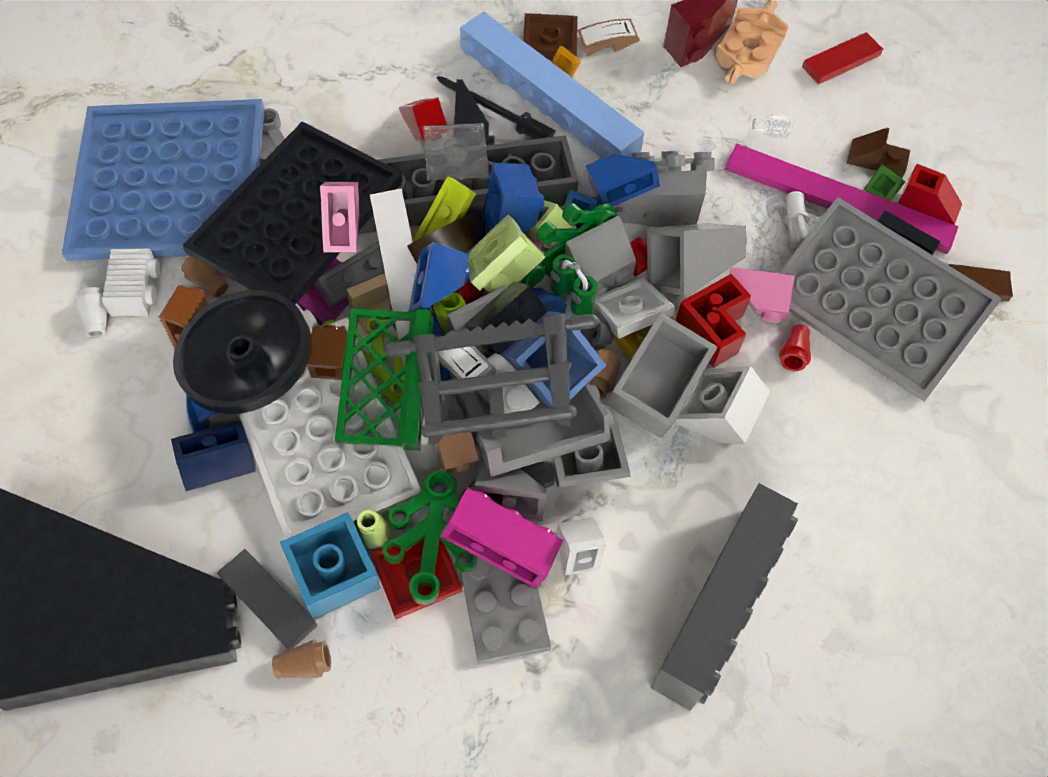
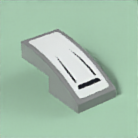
(465, 362)

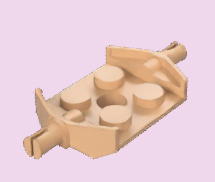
(756, 29)

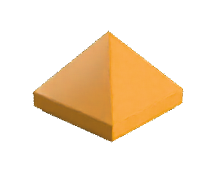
(566, 61)

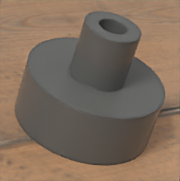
(598, 336)

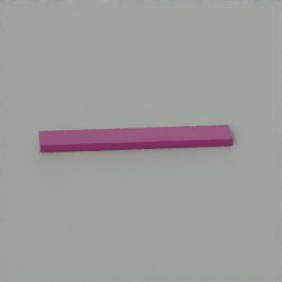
(824, 191)

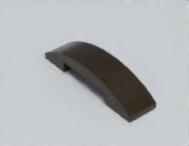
(458, 235)

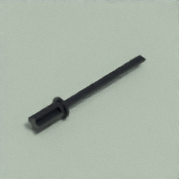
(525, 122)

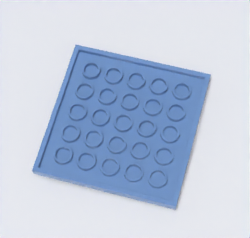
(157, 173)

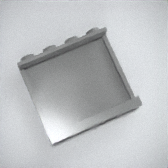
(539, 441)

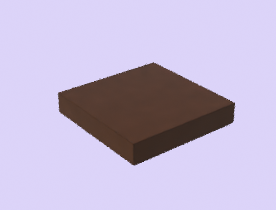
(549, 32)

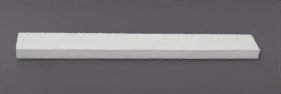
(398, 263)

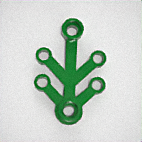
(549, 233)
(431, 530)

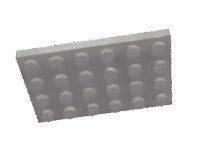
(885, 298)

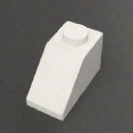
(581, 545)

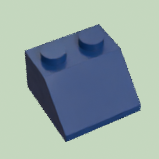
(512, 192)

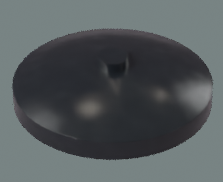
(242, 352)

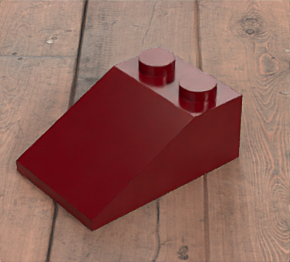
(696, 27)

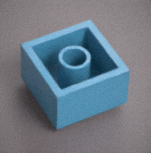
(330, 565)

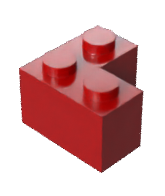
(714, 315)

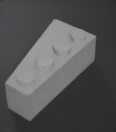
(671, 204)

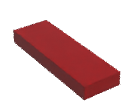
(842, 58)

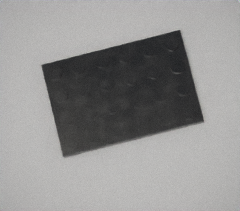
(272, 223)

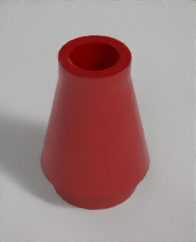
(796, 350)

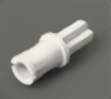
(796, 218)

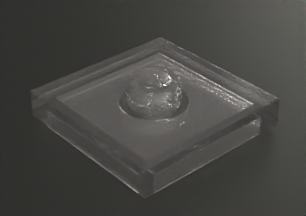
(455, 151)

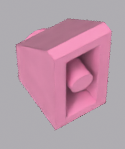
(340, 216)
(769, 292)

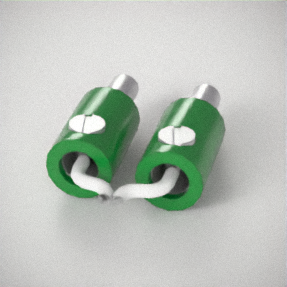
(563, 283)

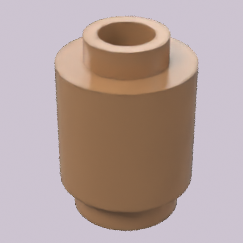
(606, 377)

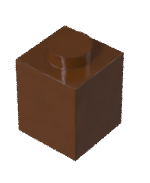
(327, 352)

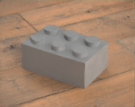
(661, 375)

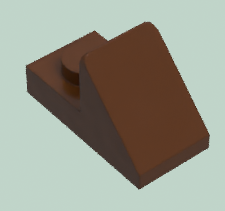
(872, 151)

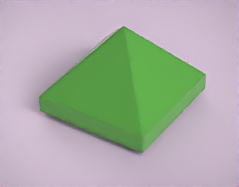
(884, 183)

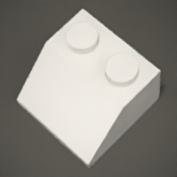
(725, 404)

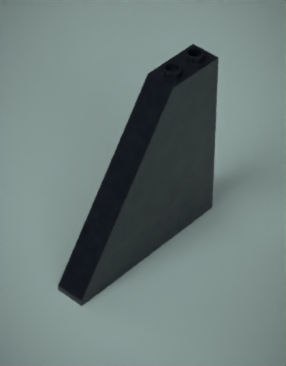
(98, 610)

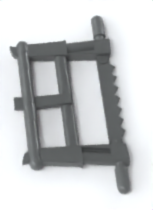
(557, 372)

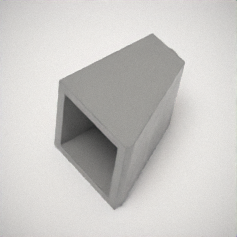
(692, 255)

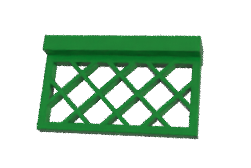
(411, 403)

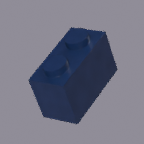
(212, 455)

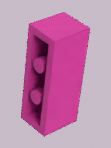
(502, 537)

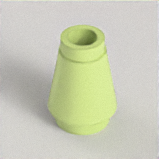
(376, 535)

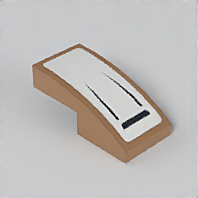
(616, 32)

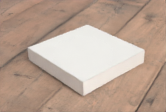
(632, 307)

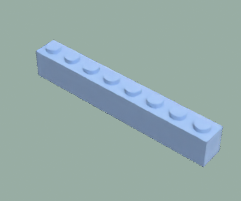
(549, 88)

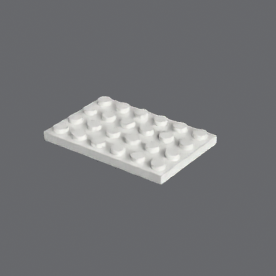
(313, 475)

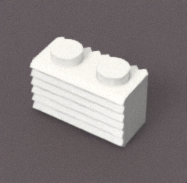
(130, 282)

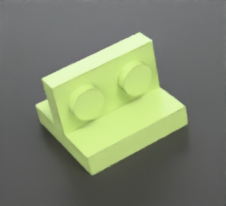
(502, 257)

